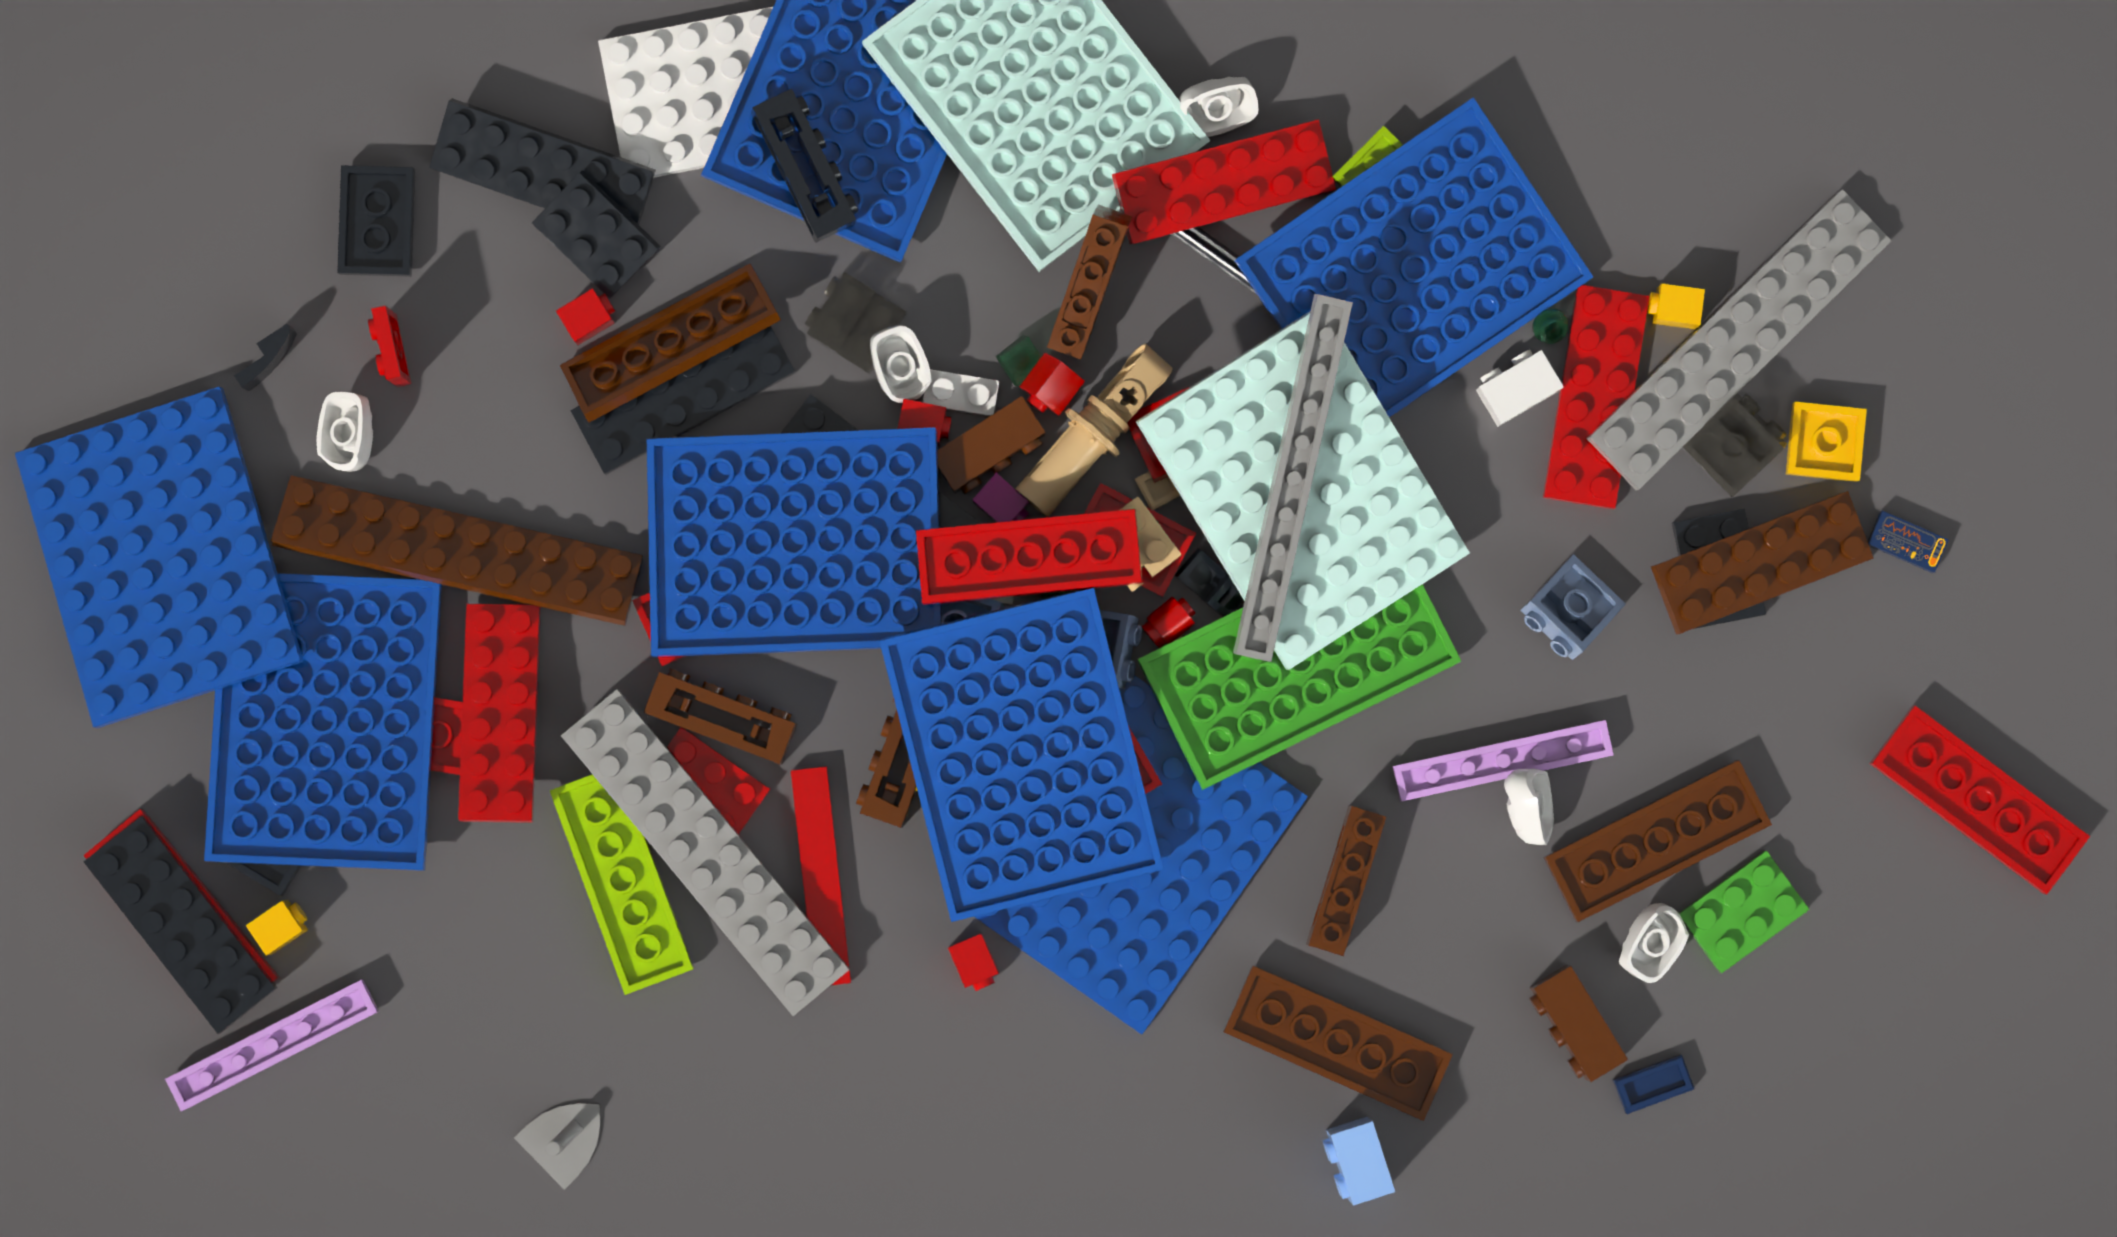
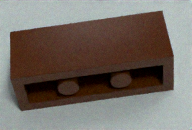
(990, 446)
(1577, 1024)

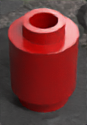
(1169, 621)

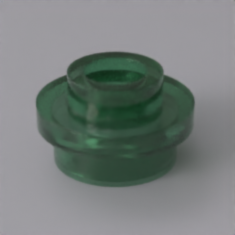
(1554, 332)

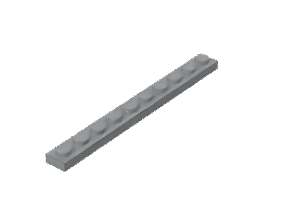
(1292, 477)

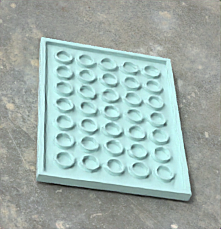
(1034, 107)
(1369, 512)

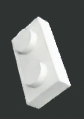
(962, 393)

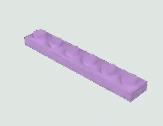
(1500, 759)
(272, 1045)

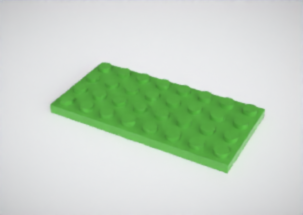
(1246, 709)

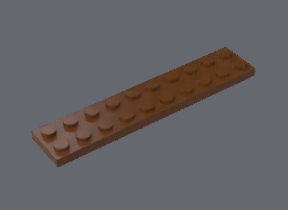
(457, 550)

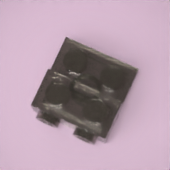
(851, 319)
(1736, 443)

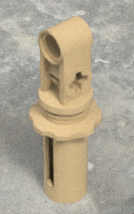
(1093, 430)

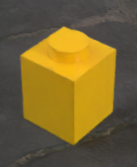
(1676, 306)
(278, 926)

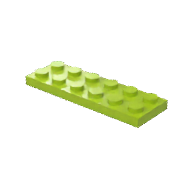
(622, 886)

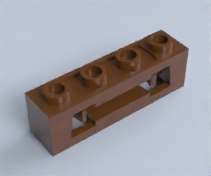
(1089, 281)
(664, 696)
(881, 764)
(1346, 880)

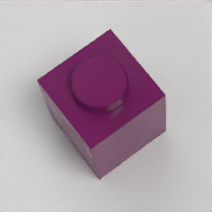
(1001, 501)

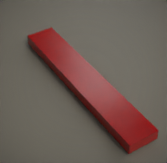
(820, 859)

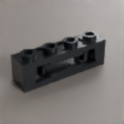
(779, 111)

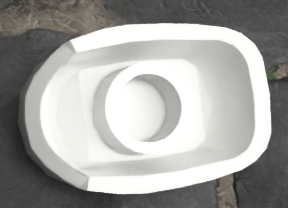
(1220, 104)
(900, 363)
(345, 431)
(1530, 805)
(1653, 942)

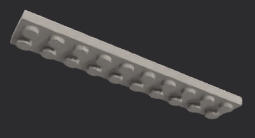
(1739, 339)
(705, 852)

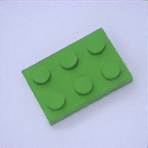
(1743, 911)

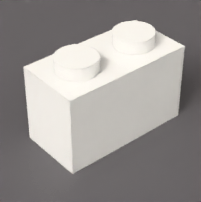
(1519, 387)

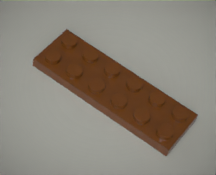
(669, 342)
(1762, 562)
(1657, 840)
(1338, 1043)

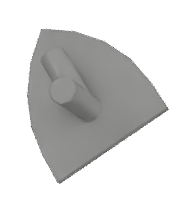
(563, 1140)

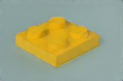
(1826, 441)

